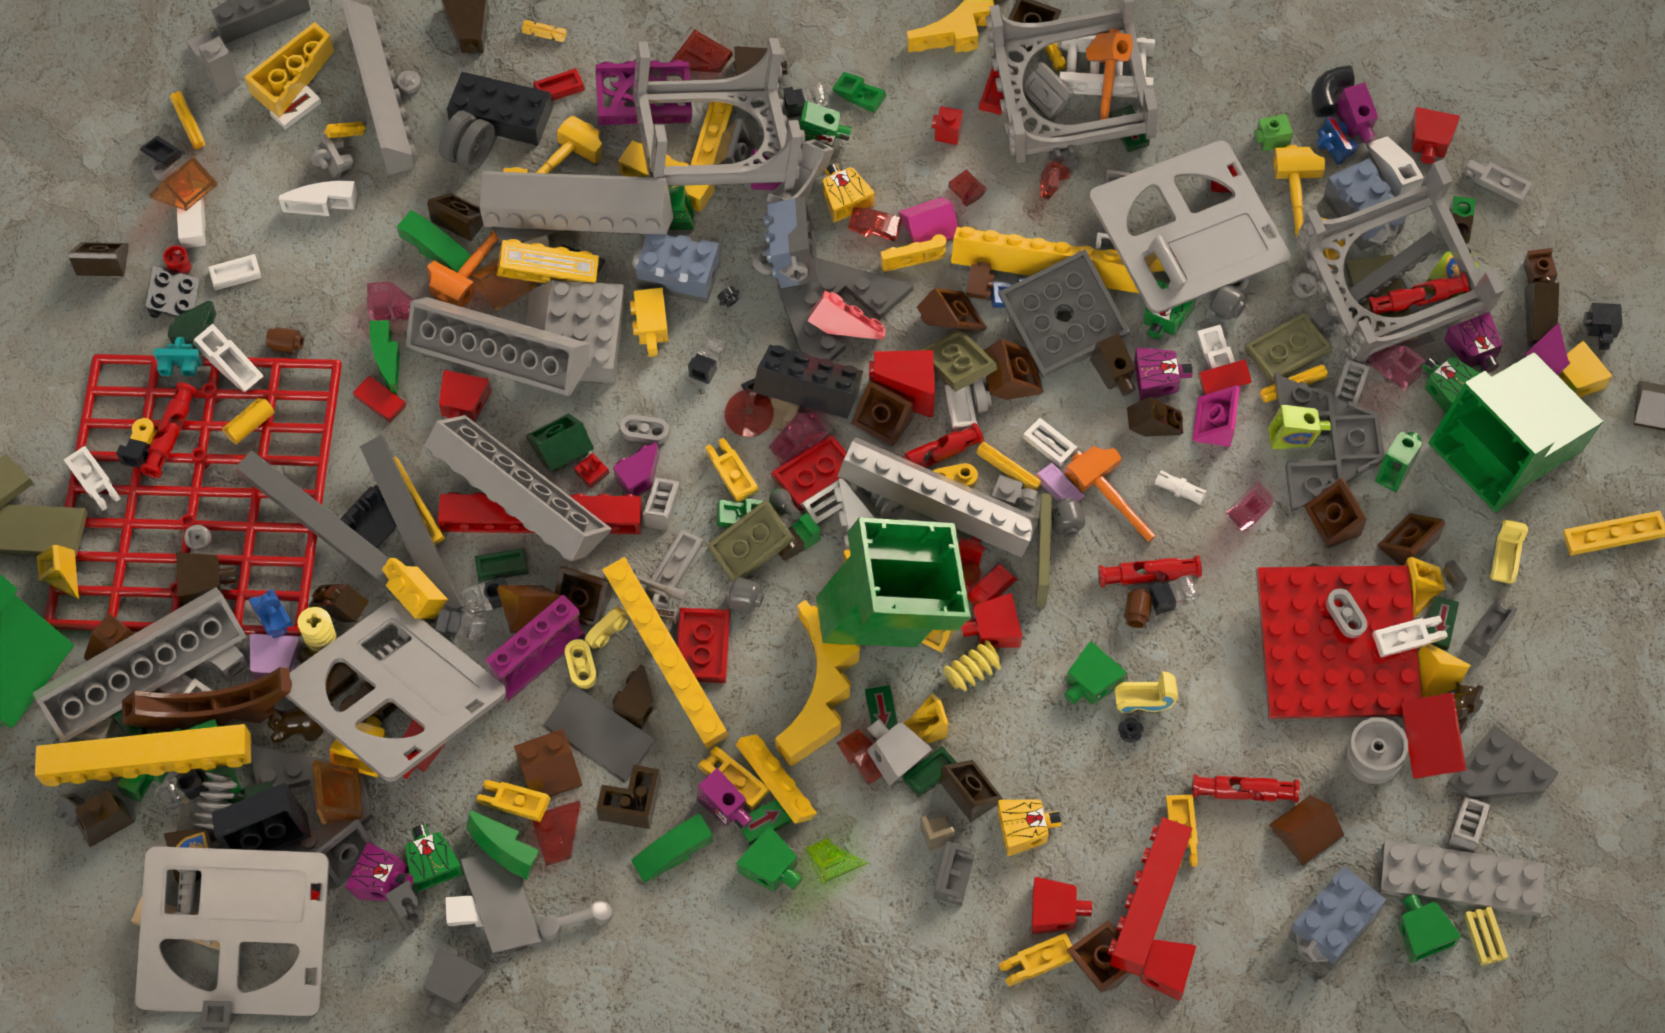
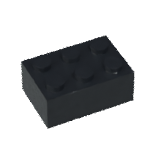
(262, 821)

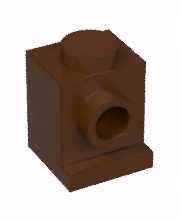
(1540, 266)
(980, 281)

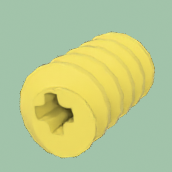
(316, 628)
(972, 666)

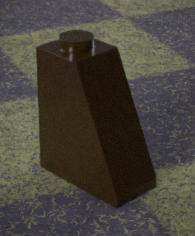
(467, 23)
(1541, 309)

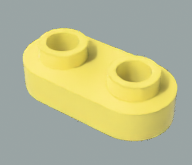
(601, 632)
(580, 666)

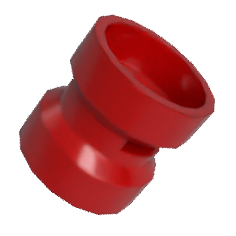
(177, 259)

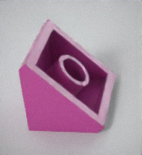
(930, 219)
(1216, 417)

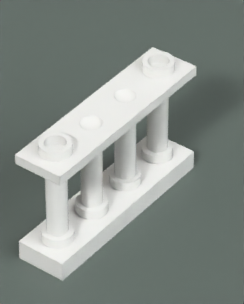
(1092, 82)

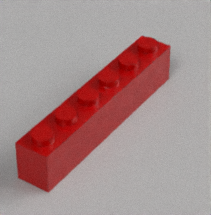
(1150, 897)

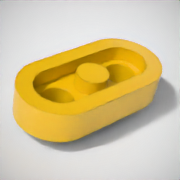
(954, 472)

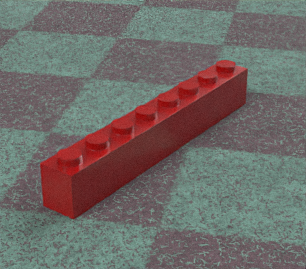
(481, 515)

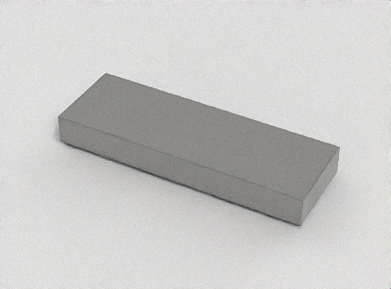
(676, 563)

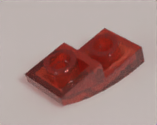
(873, 221)
(855, 749)

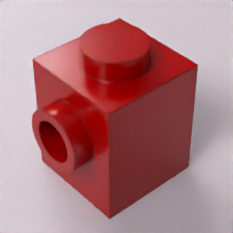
(948, 125)

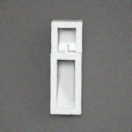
(320, 198)
(192, 225)
(227, 358)

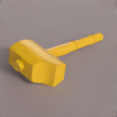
(577, 137)
(1295, 164)

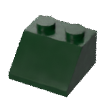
(560, 442)

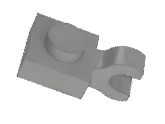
(1012, 491)

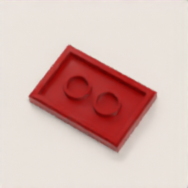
(811, 471)
(705, 642)
(1433, 736)

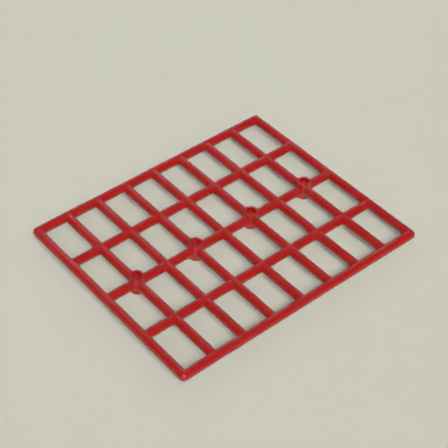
(202, 461)

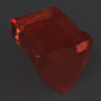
(1050, 178)
(967, 187)

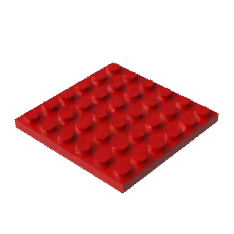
(1317, 668)

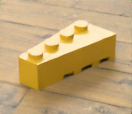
(290, 69)

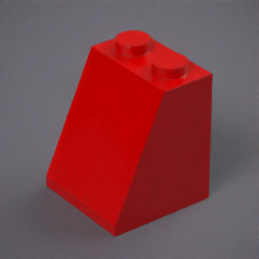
(907, 375)

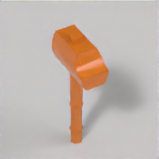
(1109, 49)
(453, 286)
(1090, 470)

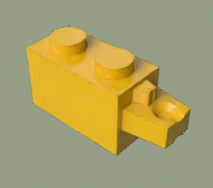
(651, 318)
(413, 589)

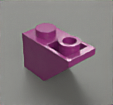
(638, 471)

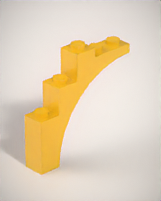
(954, 29)
(818, 719)

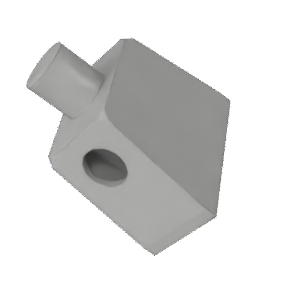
(895, 750)

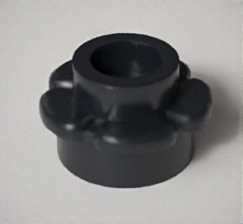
(728, 296)
(1128, 736)

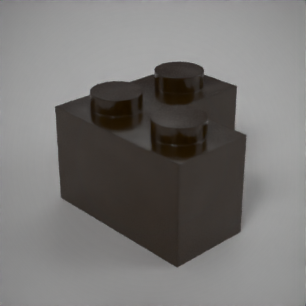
(631, 805)

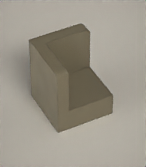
(783, 413)
(936, 832)

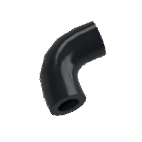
(1326, 87)

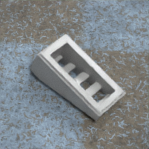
(1357, 368)
(660, 518)
(1464, 840)

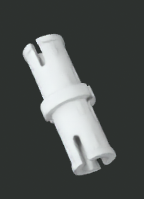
(1180, 487)

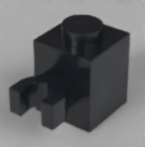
(1603, 321)

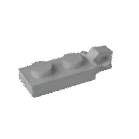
(1498, 180)

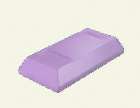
(1058, 484)

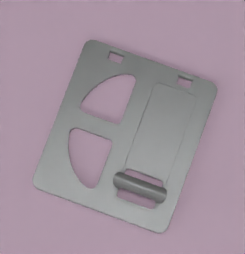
(1198, 248)
(413, 671)
(241, 900)

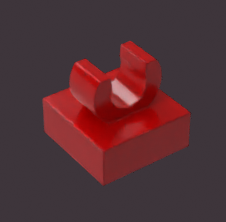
(591, 470)
(971, 551)

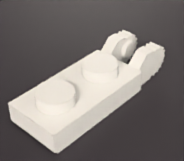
(91, 476)
(1407, 636)

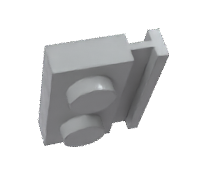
(1047, 91)

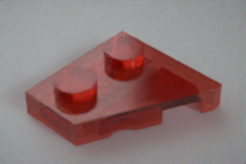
(703, 53)
(557, 832)

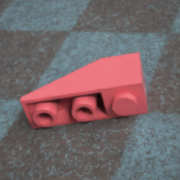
(838, 318)

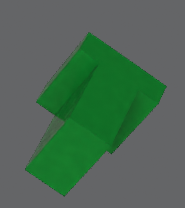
(1512, 430)
(895, 585)
(28, 654)

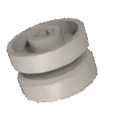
(1376, 750)

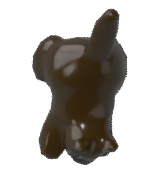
(1467, 702)
(293, 722)

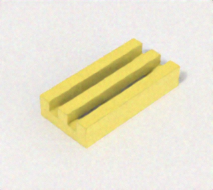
(1479, 914)

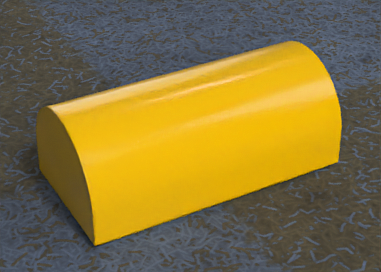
(248, 420)

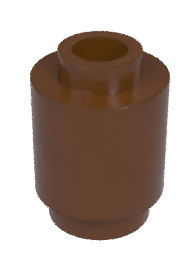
(284, 340)
(1138, 608)

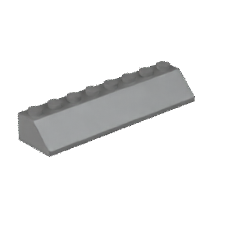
(379, 88)
(575, 202)
(496, 345)
(516, 487)
(938, 497)
(139, 664)

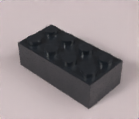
(511, 108)
(808, 381)

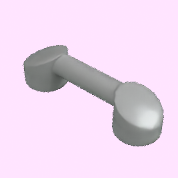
(551, 925)

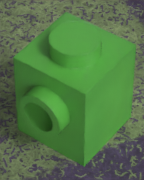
(1273, 132)

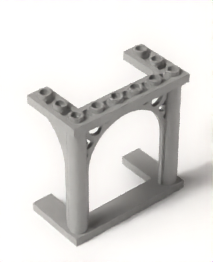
(1010, 36)
(753, 85)
(1360, 337)

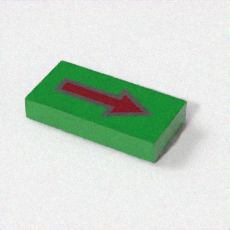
(767, 815)

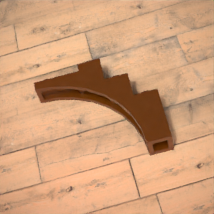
(244, 702)

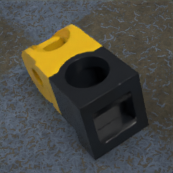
(137, 447)

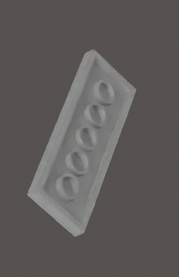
(1462, 878)

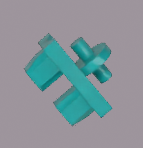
(178, 355)

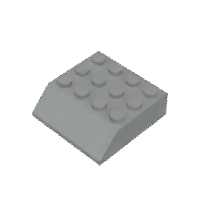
(586, 314)

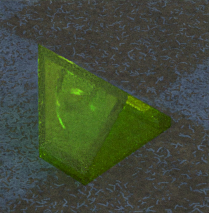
(831, 860)

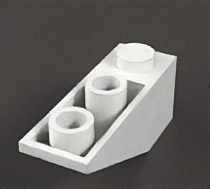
(1395, 165)
(851, 507)

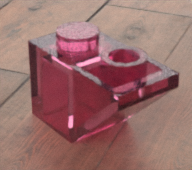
(387, 301)
(1398, 364)
(798, 436)
(1250, 506)

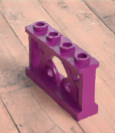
(619, 114)
(535, 646)

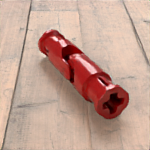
(1403, 298)
(165, 438)
(945, 446)
(1155, 570)
(1250, 788)

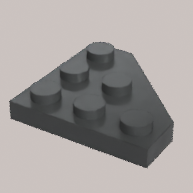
(1502, 769)

